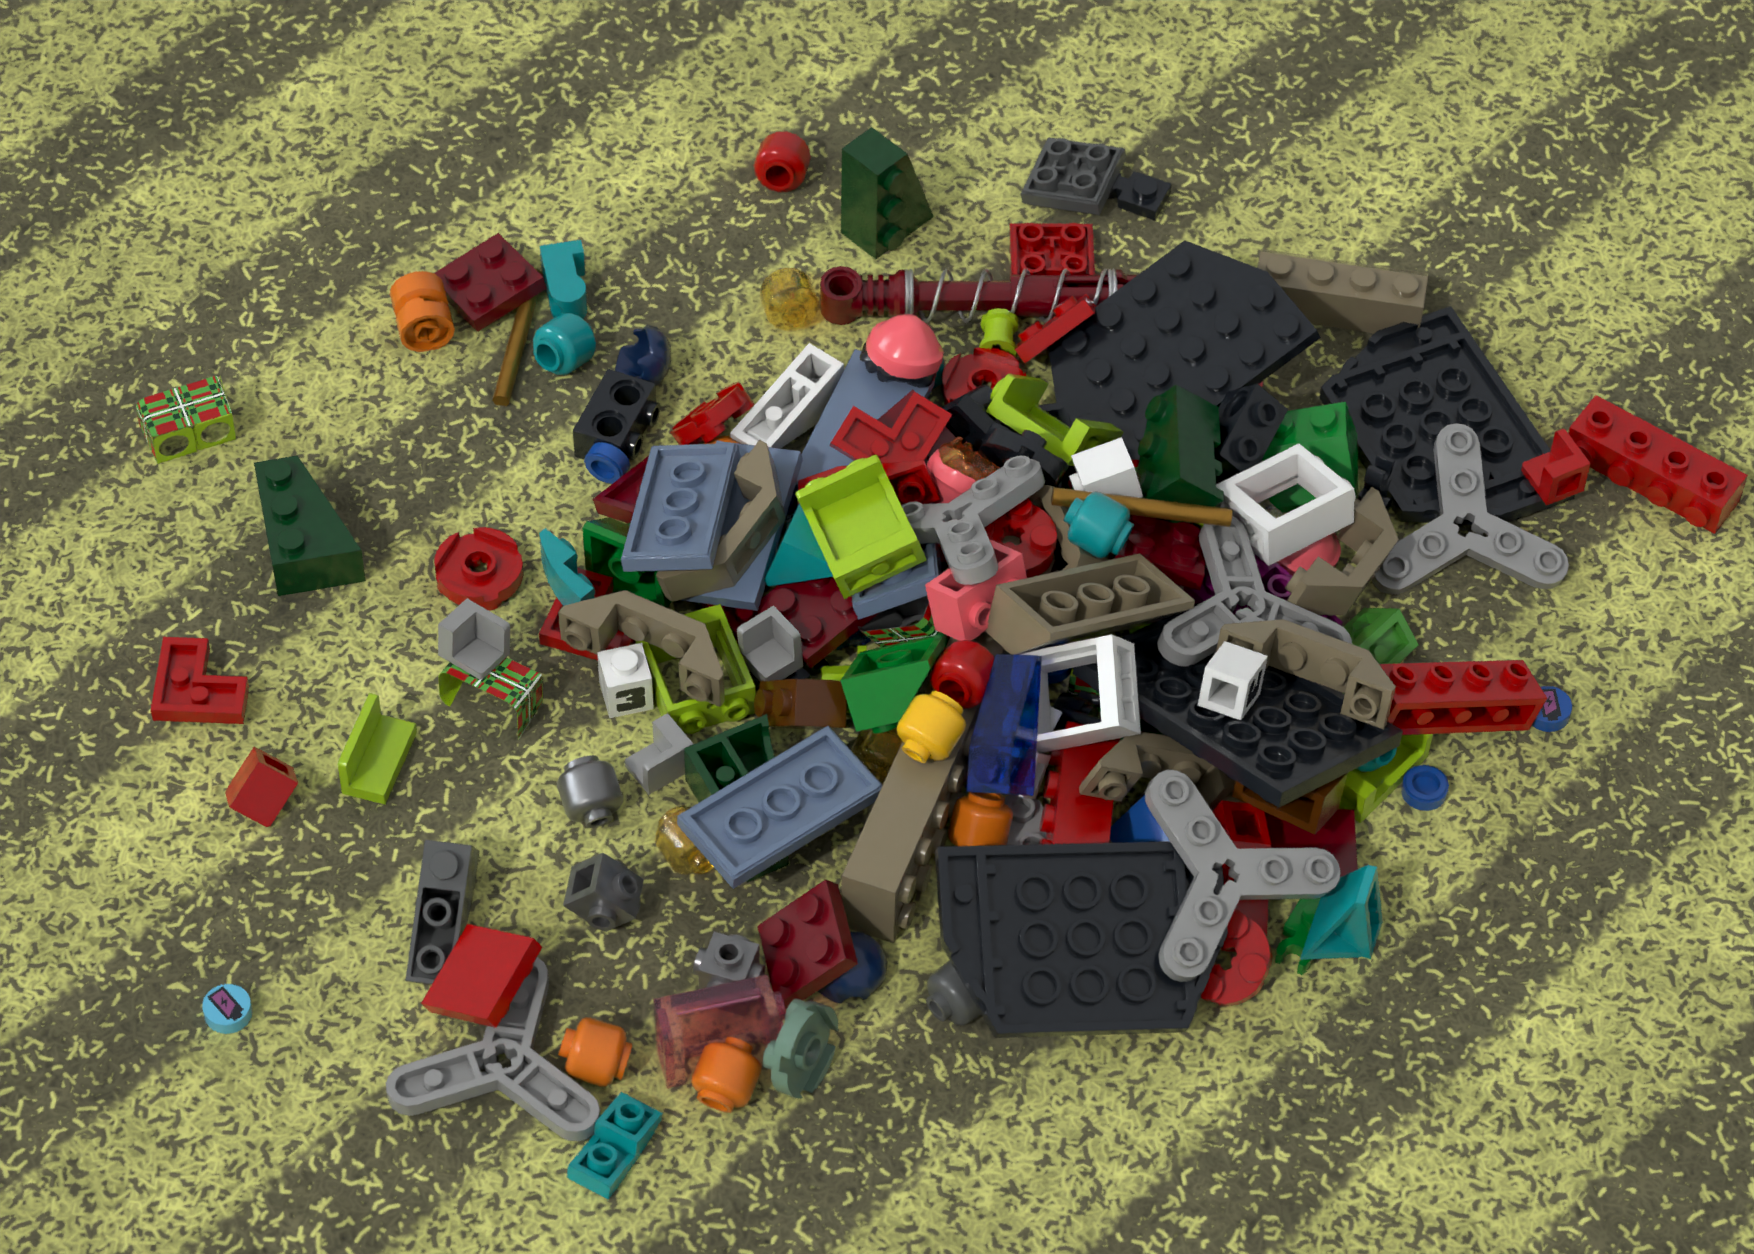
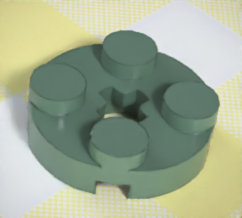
(802, 1048)

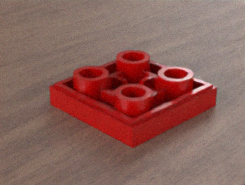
(1051, 248)
(482, 975)

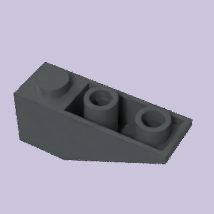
(441, 906)

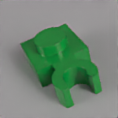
(1297, 930)

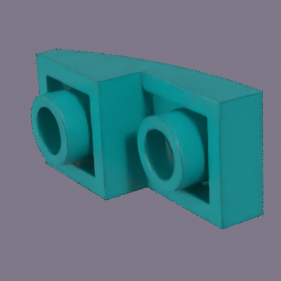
(561, 571)
(615, 1146)

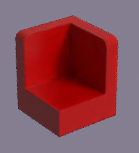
(1558, 472)
(261, 787)

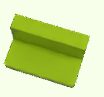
(374, 753)

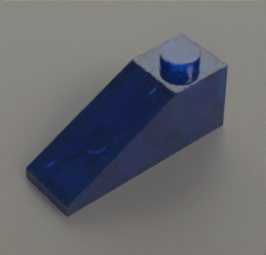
(1007, 728)

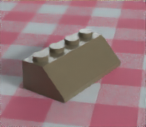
(1347, 292)
(1082, 604)

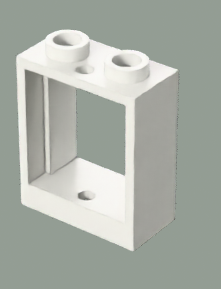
(1280, 537)
(1116, 688)

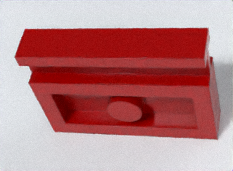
(1068, 316)

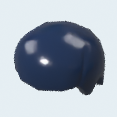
(647, 358)
(863, 977)

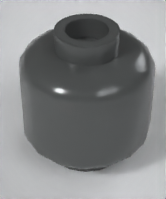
(949, 997)

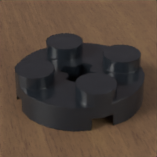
(1002, 444)

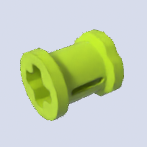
(999, 329)

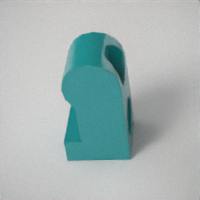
(561, 269)

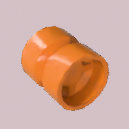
(422, 311)

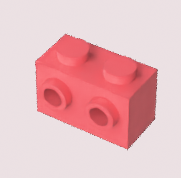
(965, 609)

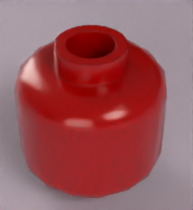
(782, 161)
(963, 672)

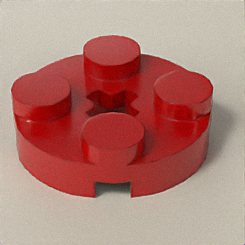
(981, 366)
(707, 419)
(1035, 532)
(484, 588)
(1248, 967)

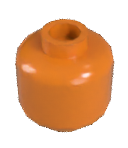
(980, 820)
(595, 1052)
(726, 1074)

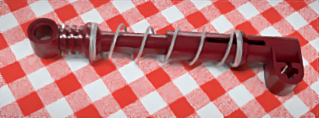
(905, 294)

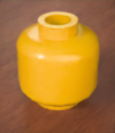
(931, 727)

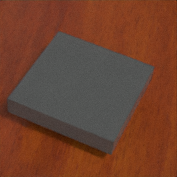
(1073, 176)

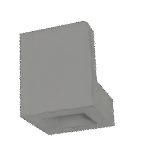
(474, 639)
(770, 646)
(661, 760)

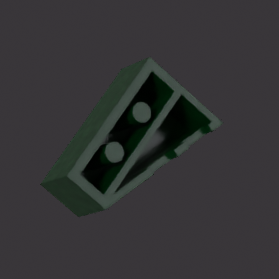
(879, 194)
(1179, 450)
(303, 531)
(726, 758)

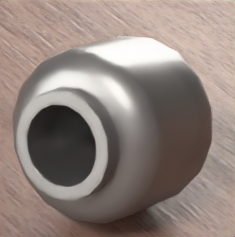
(589, 791)

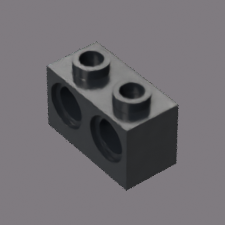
(617, 414)
(1247, 427)

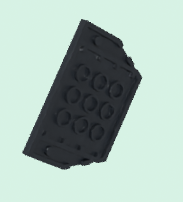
(1180, 323)
(1416, 384)
(1067, 936)

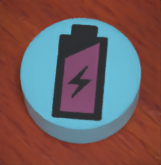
(227, 1008)

